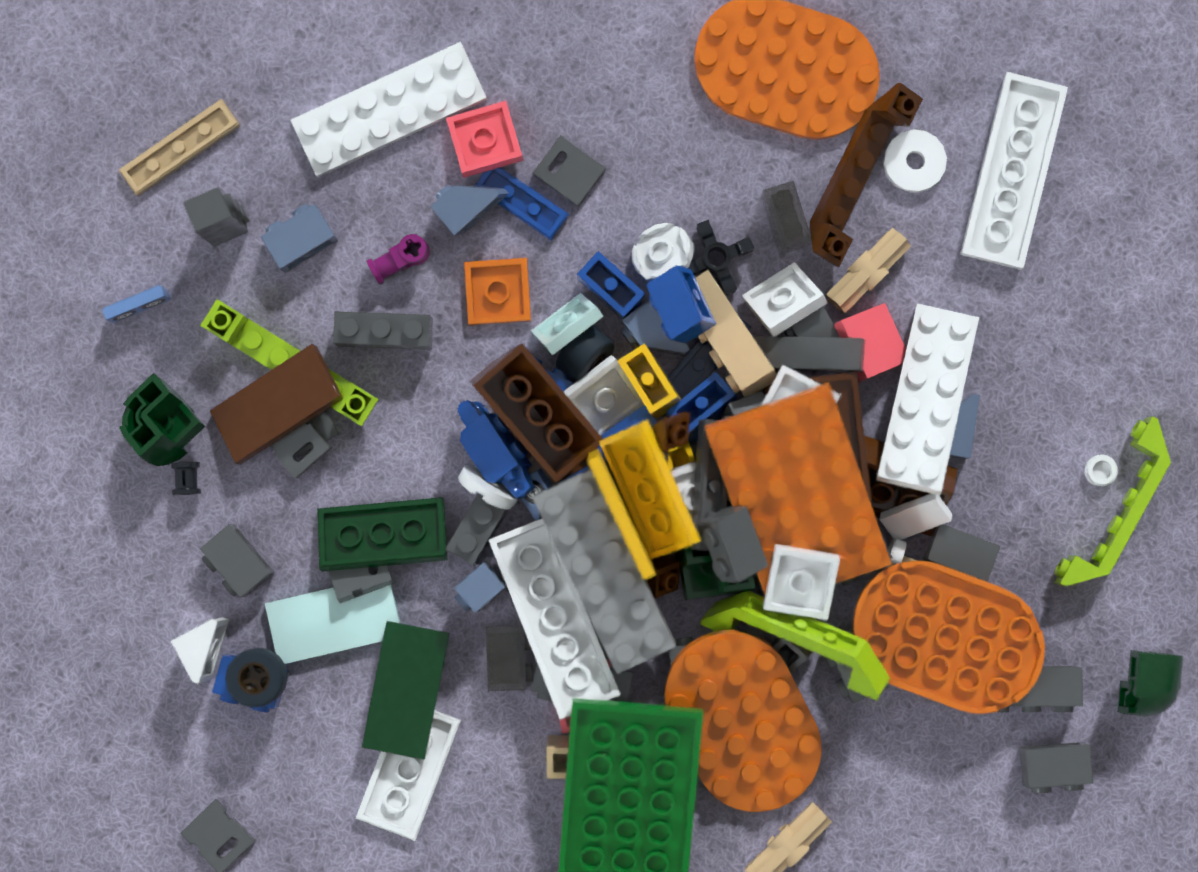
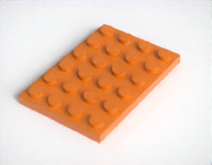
(800, 481)

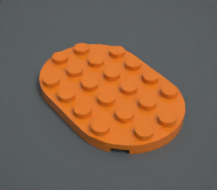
(786, 67)
(950, 636)
(756, 727)

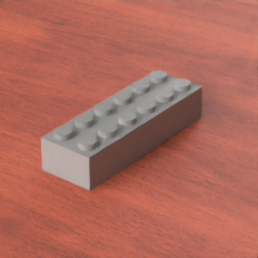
(604, 572)

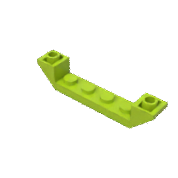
(273, 351)
(1150, 441)
(867, 673)

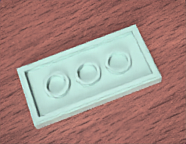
(321, 625)

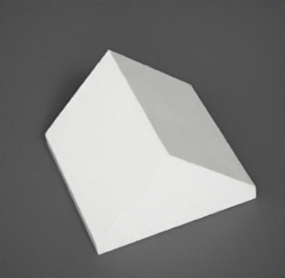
(201, 648)

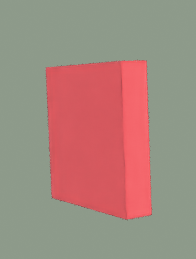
(484, 139)
(882, 340)

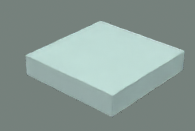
(567, 323)

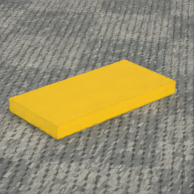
(649, 490)
(620, 514)

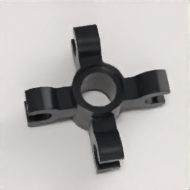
(730, 252)

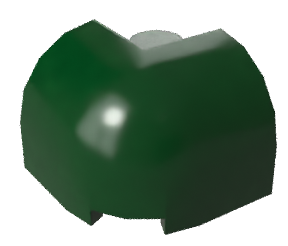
(158, 422)
(700, 578)
(1151, 683)

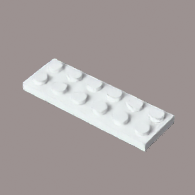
(388, 109)
(1014, 171)
(928, 399)
(553, 617)

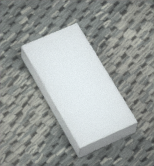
(916, 516)

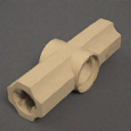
(868, 270)
(791, 842)

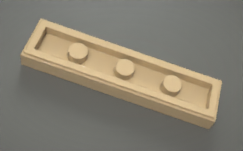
(179, 147)

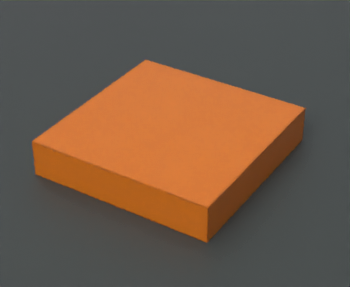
(497, 291)

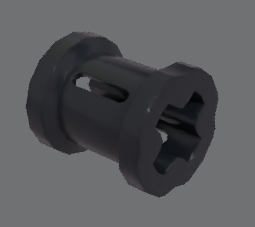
(186, 478)

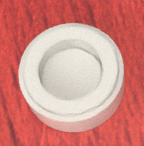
(1100, 470)
(897, 550)

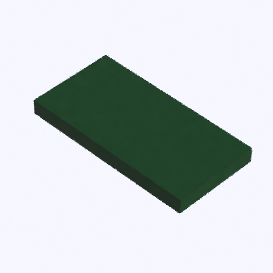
(382, 534)
(405, 690)

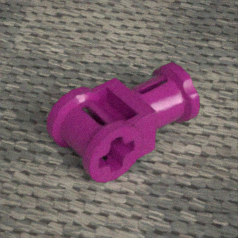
(398, 259)

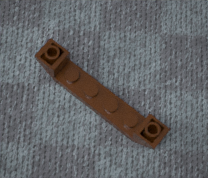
(892, 109)
(670, 434)

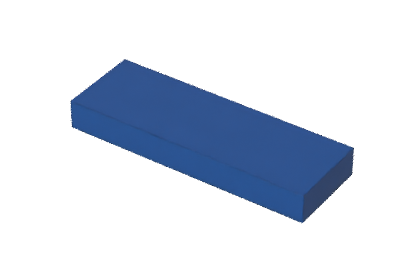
(525, 202)

